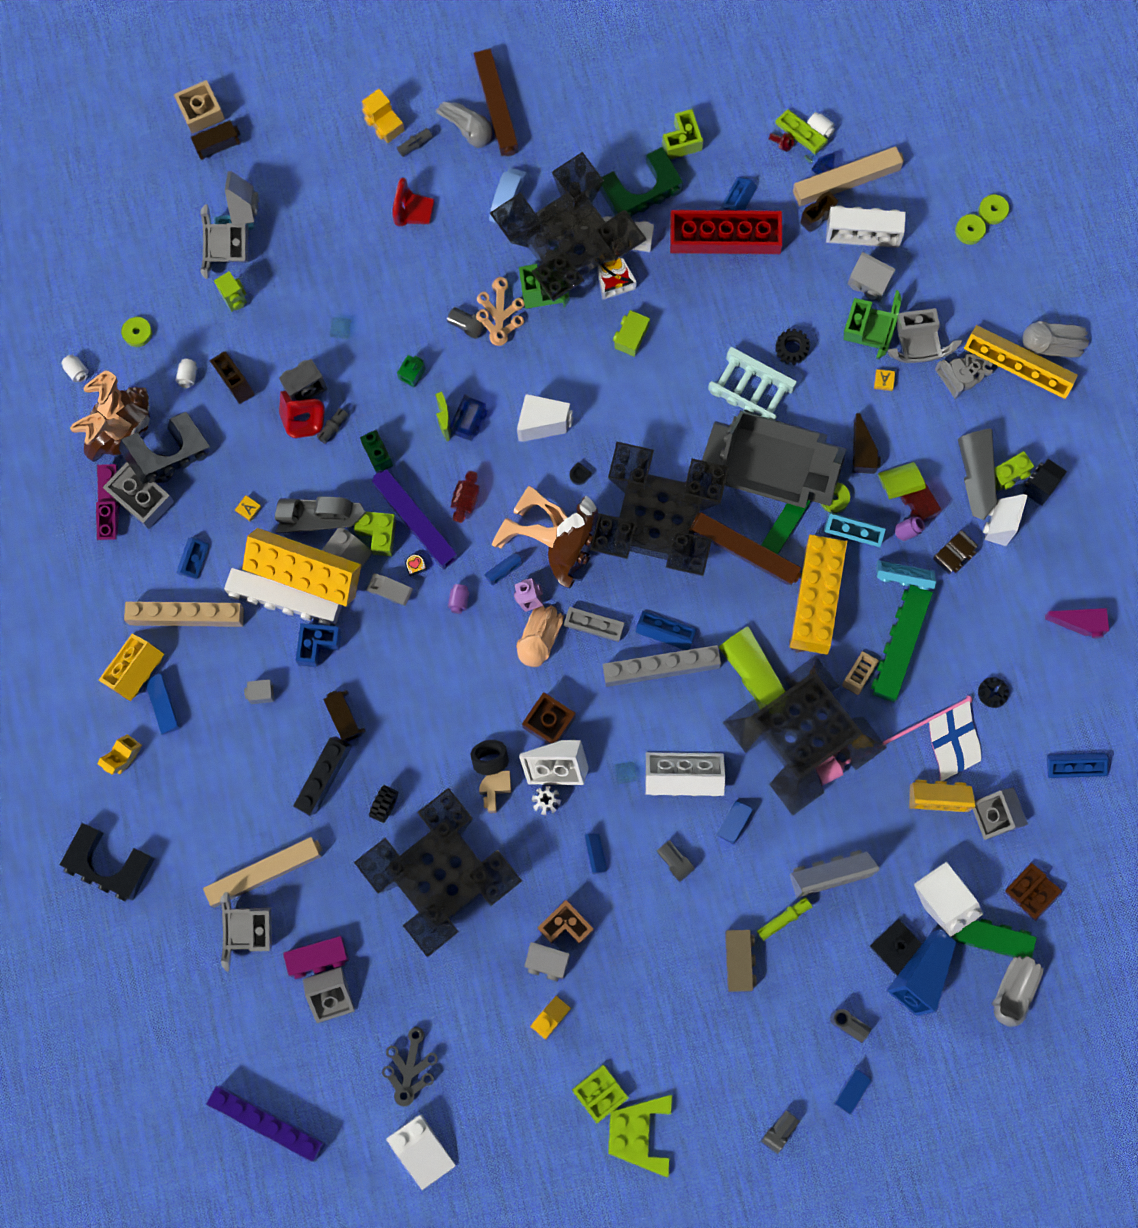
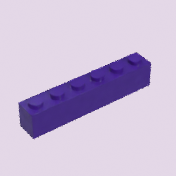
(265, 1123)

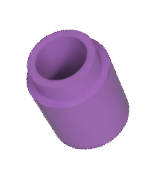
(909, 528)
(458, 598)

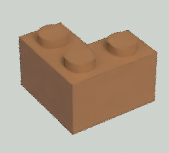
(565, 919)

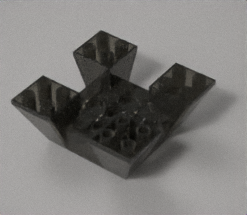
(601, 242)
(642, 491)
(810, 694)
(436, 908)

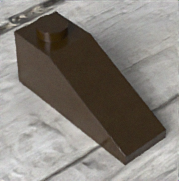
(232, 377)
(864, 449)

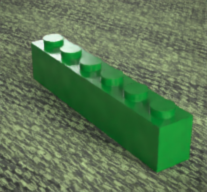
(902, 643)

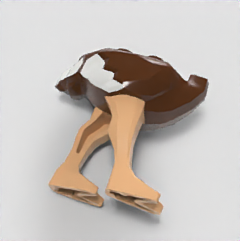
(113, 416)
(567, 539)

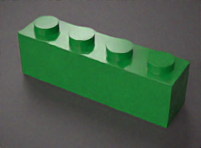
(997, 939)

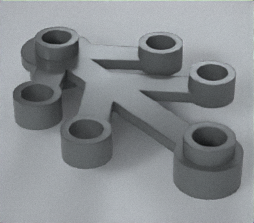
(409, 1070)

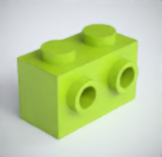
(231, 291)
(1012, 470)

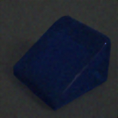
(824, 164)

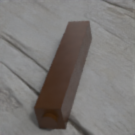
(495, 102)
(745, 549)

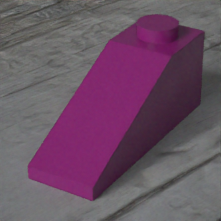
(1085, 621)

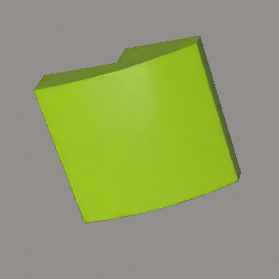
(443, 416)
(902, 480)
(599, 1093)

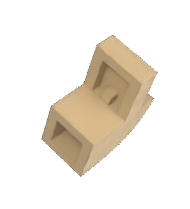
(494, 785)

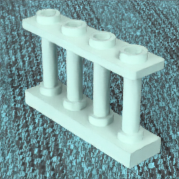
(751, 367)

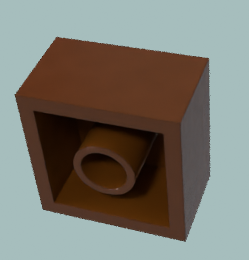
(548, 719)

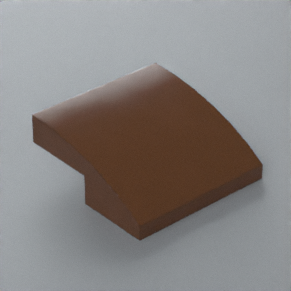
(1033, 891)

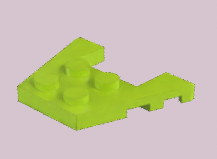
(631, 1134)

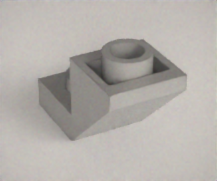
(389, 589)

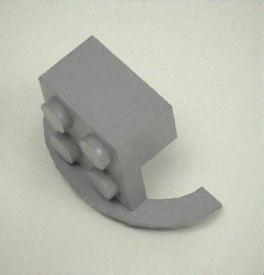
(222, 242)
(920, 337)
(244, 929)

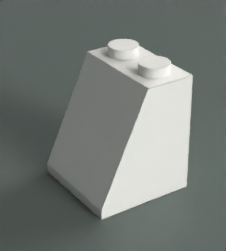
(543, 418)
(947, 899)

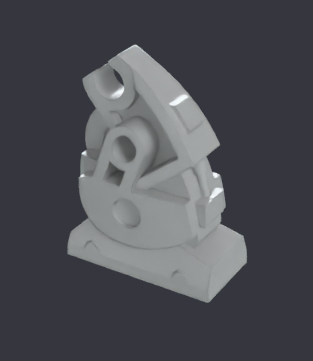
(961, 373)

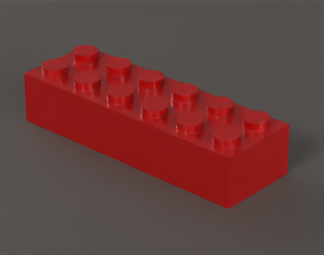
(725, 232)

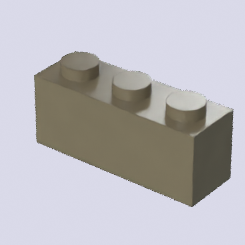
(740, 960)

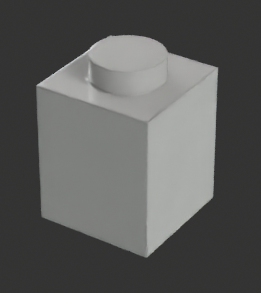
(259, 691)

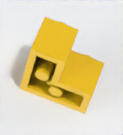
(381, 116)

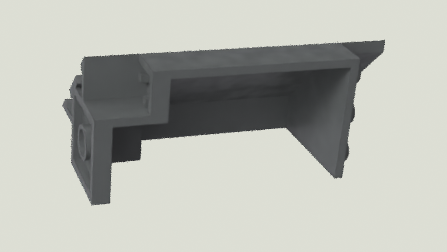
(776, 459)

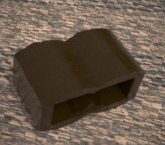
(818, 212)
(955, 552)

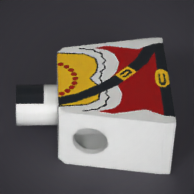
(615, 278)

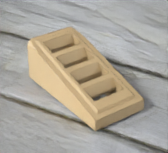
(854, 683)

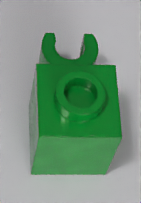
(411, 370)

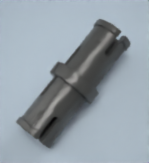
(424, 135)
(332, 425)

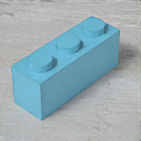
(854, 529)

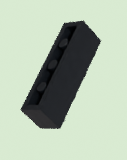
(322, 775)

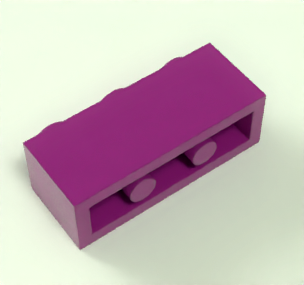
(316, 957)

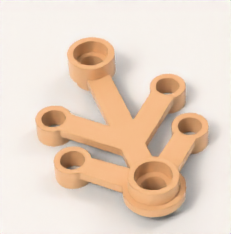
(499, 313)

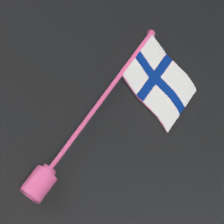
(951, 737)

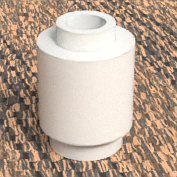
(821, 124)
(75, 368)
(186, 373)

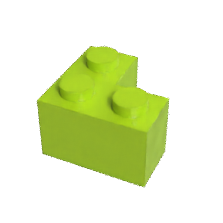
(685, 139)
(381, 528)

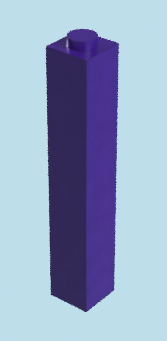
(414, 519)

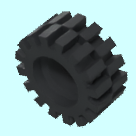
(792, 336)
(383, 803)

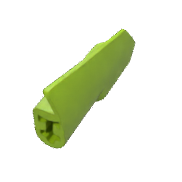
(752, 666)

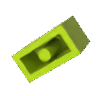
(631, 333)

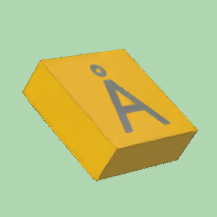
(884, 380)
(248, 508)

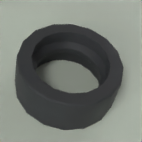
(492, 766)

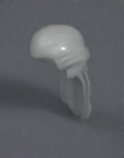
(472, 125)
(1055, 339)
(1017, 991)

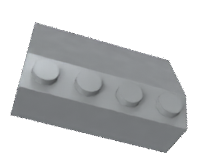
(833, 874)

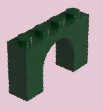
(667, 184)

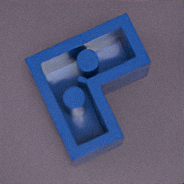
(314, 638)

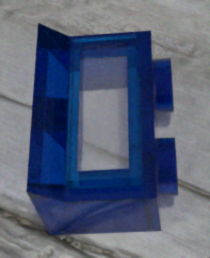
(468, 417)

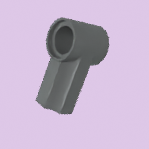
(466, 322)
(678, 864)
(851, 1025)
(777, 1135)

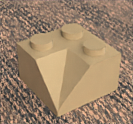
(199, 107)

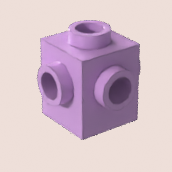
(528, 594)

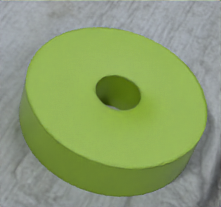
(997, 202)
(970, 221)
(131, 326)
(842, 502)

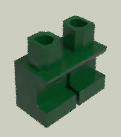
(376, 451)

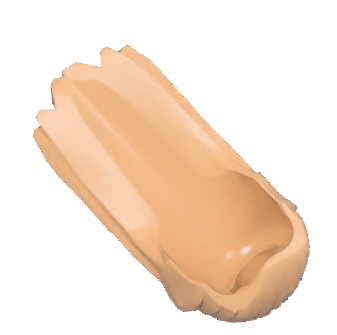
(539, 636)

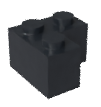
(1043, 481)

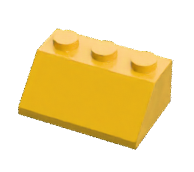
(131, 667)
(941, 796)

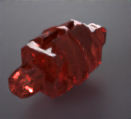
(465, 496)

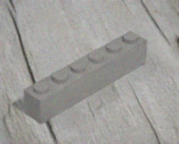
(661, 666)

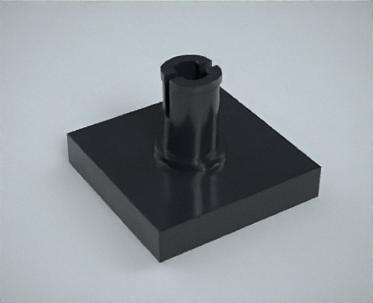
(896, 946)

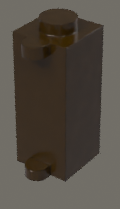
(216, 139)
(342, 716)

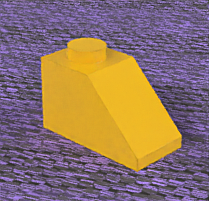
(550, 1017)

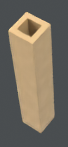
(848, 176)
(264, 871)

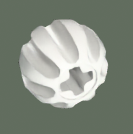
(541, 805)

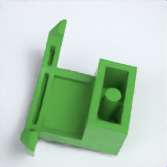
(533, 292)
(872, 326)

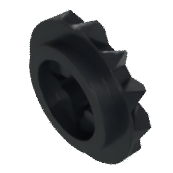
(995, 701)

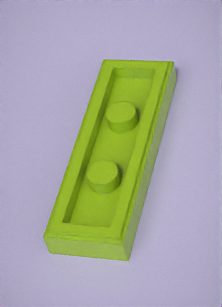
(801, 131)

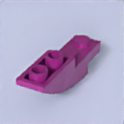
(107, 507)

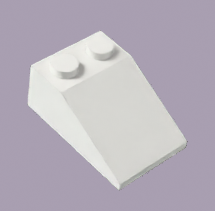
(1005, 519)
(556, 764)
(421, 1152)

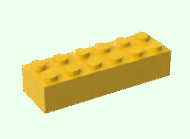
(301, 566)
(818, 594)

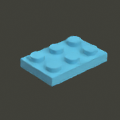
(905, 575)

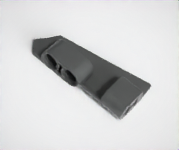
(979, 465)
(317, 514)

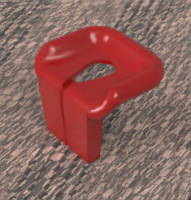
(416, 208)
(298, 429)

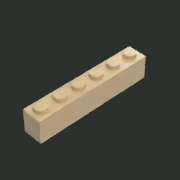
(184, 614)

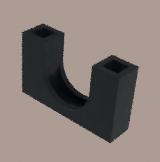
(151, 466)
(79, 861)

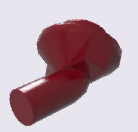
(785, 142)

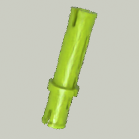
(792, 913)

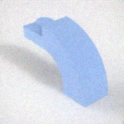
(507, 187)

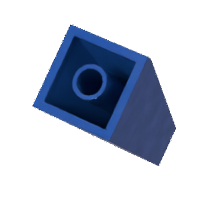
(924, 976)

